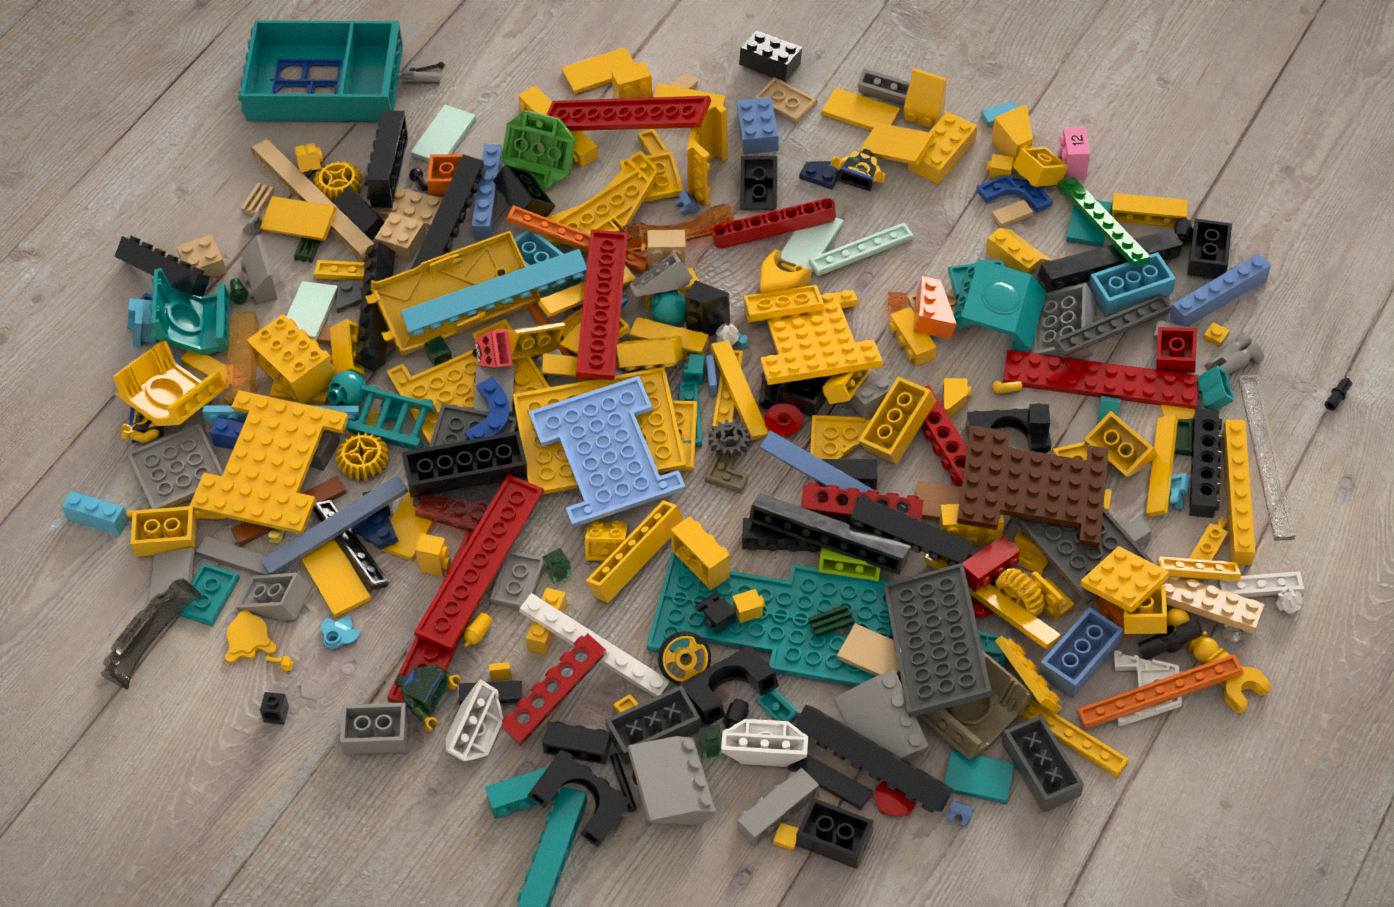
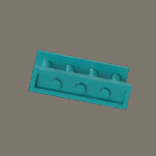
(394, 436)

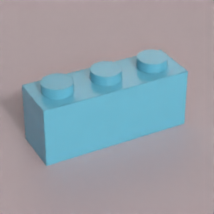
(95, 513)

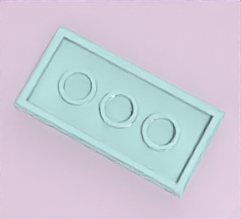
(443, 133)
(809, 243)
(312, 307)

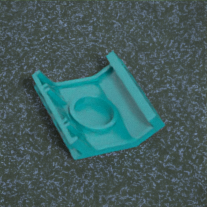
(1001, 302)
(189, 320)

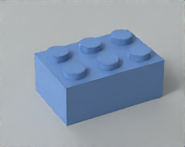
(757, 125)

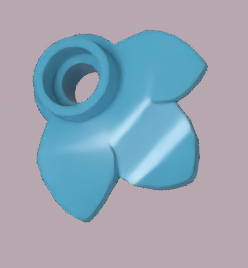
(339, 630)

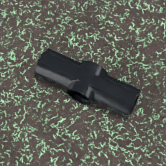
(768, 393)
(1172, 641)

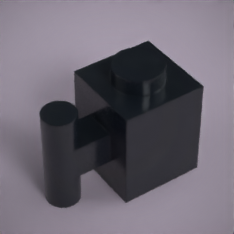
(717, 614)

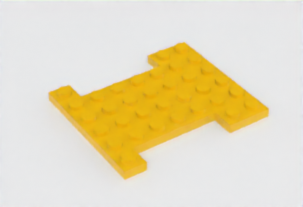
(817, 343)
(455, 381)
(269, 464)

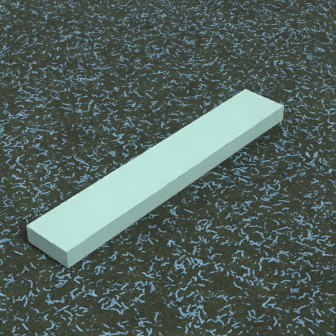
(860, 249)

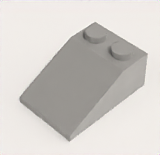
(663, 277)
(870, 395)
(275, 596)

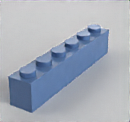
(487, 195)
(1220, 291)

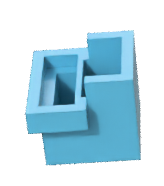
(138, 320)

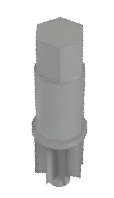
(413, 76)

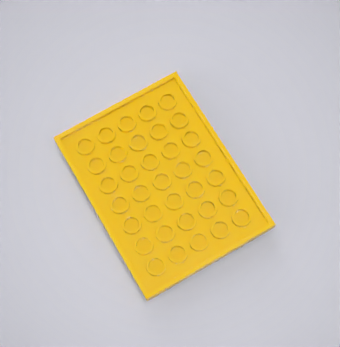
(549, 465)

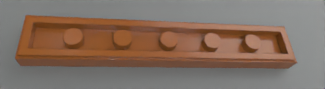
(325, 491)

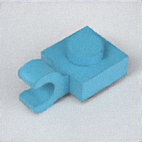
(1178, 486)

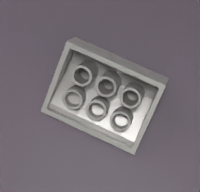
(1061, 314)
(880, 714)
(672, 781)

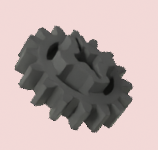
(729, 438)

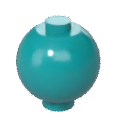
(668, 307)
(345, 389)

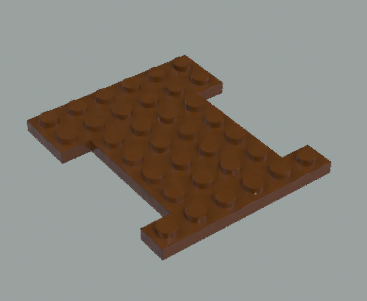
(1031, 485)

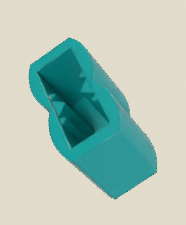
(1215, 388)

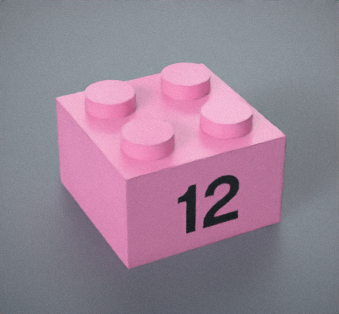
(1074, 151)

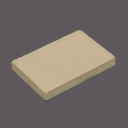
(787, 100)
(869, 651)

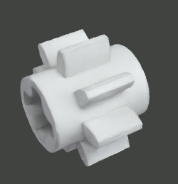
(727, 333)
(1289, 601)

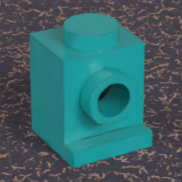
(694, 368)

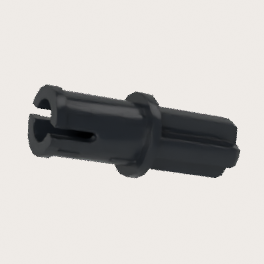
(1338, 394)

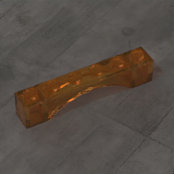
(694, 228)

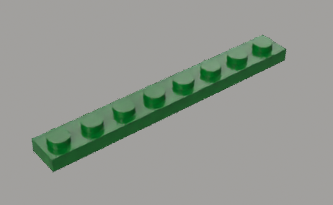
(1104, 222)

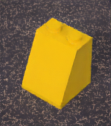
(1012, 132)

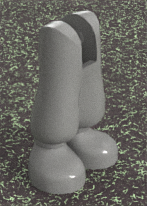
(1237, 355)

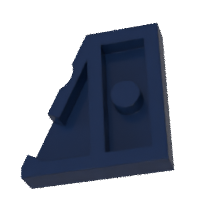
(820, 173)
(377, 530)

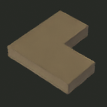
(722, 475)

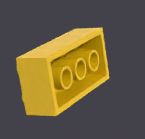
(951, 142)
(897, 420)

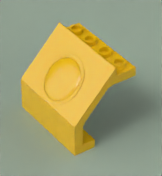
(703, 145)
(163, 388)

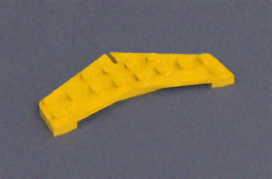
(615, 203)

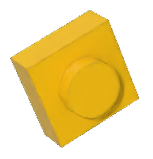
(1216, 334)

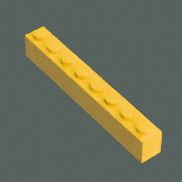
(1238, 492)

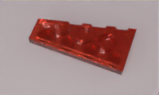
(454, 513)

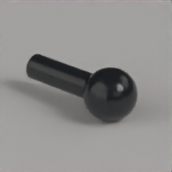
(417, 175)

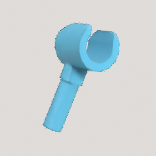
(742, 341)

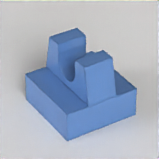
(688, 203)
(962, 809)

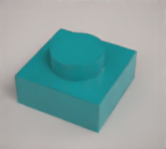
(393, 412)

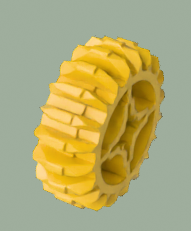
(337, 176)
(350, 456)
(1021, 590)

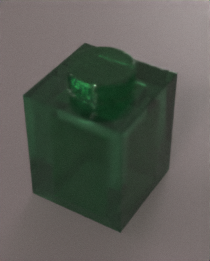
(437, 351)
(557, 565)
(710, 741)

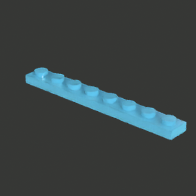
(227, 412)

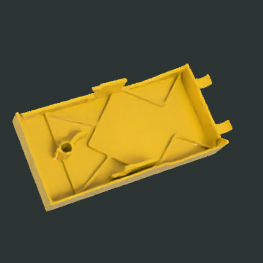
(444, 276)

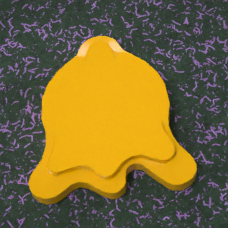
(247, 636)

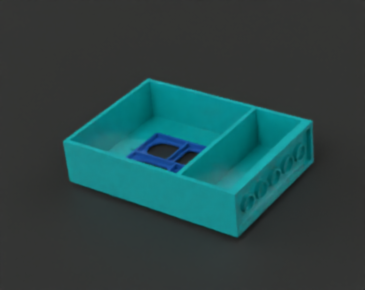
(366, 77)

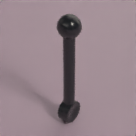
(441, 64)

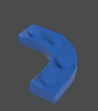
(1009, 185)
(499, 411)

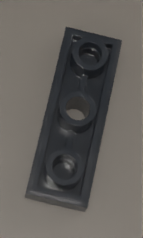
(508, 691)

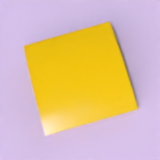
(1030, 555)

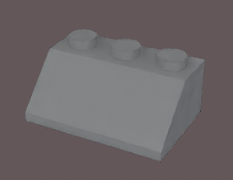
(258, 272)

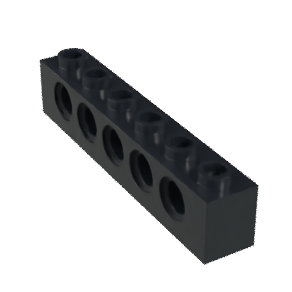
(1204, 463)

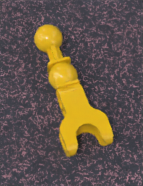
(1207, 650)

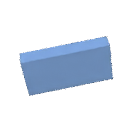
(711, 376)

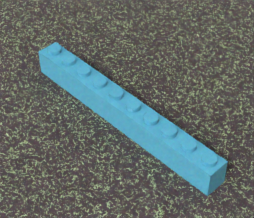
(493, 292)

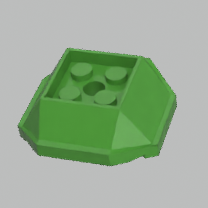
(557, 145)

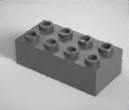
(652, 720)
(1042, 763)

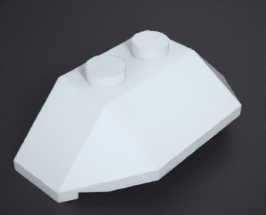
(475, 724)
(764, 743)

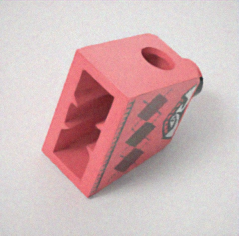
(493, 349)

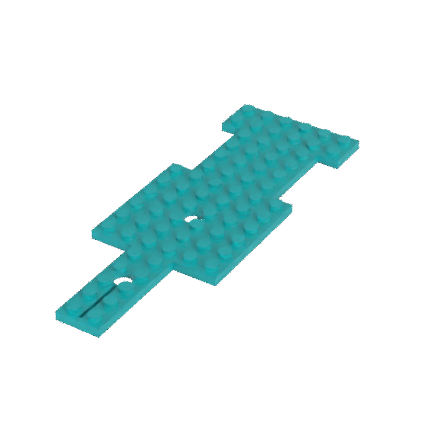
(784, 622)

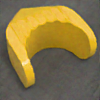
(776, 279)

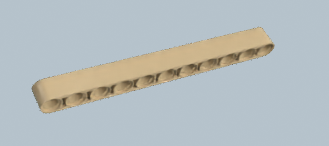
(304, 190)

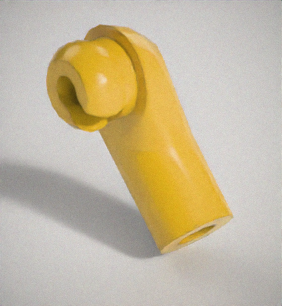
(1001, 388)

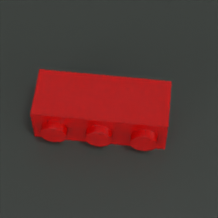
(990, 563)

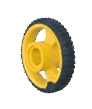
(665, 656)

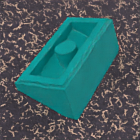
(778, 706)

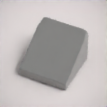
(254, 224)

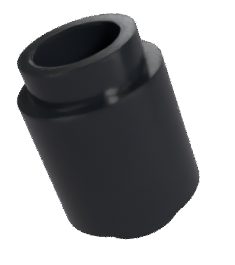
(1183, 230)
(735, 713)

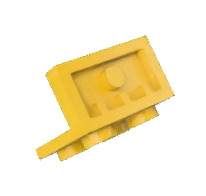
(603, 539)
(1056, 601)

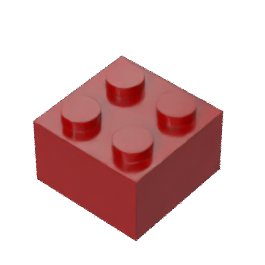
(1176, 349)

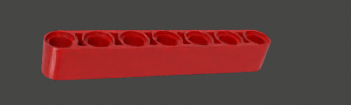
(774, 223)

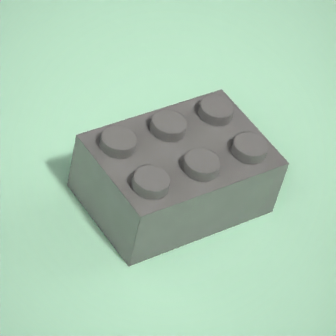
(374, 728)

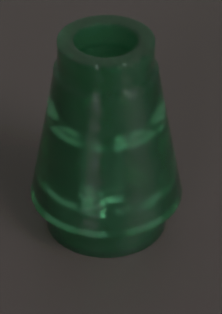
(238, 293)

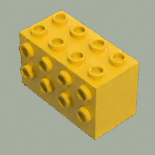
(292, 359)

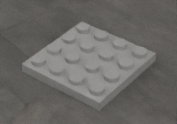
(174, 466)

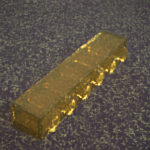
(241, 361)

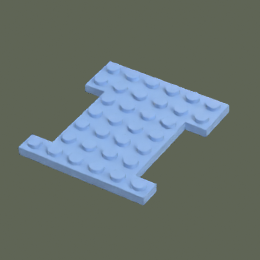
(606, 450)

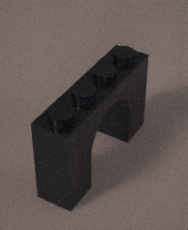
(1011, 418)
(743, 666)
(608, 801)

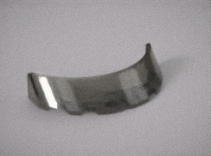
(144, 629)

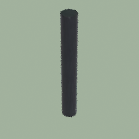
(623, 781)

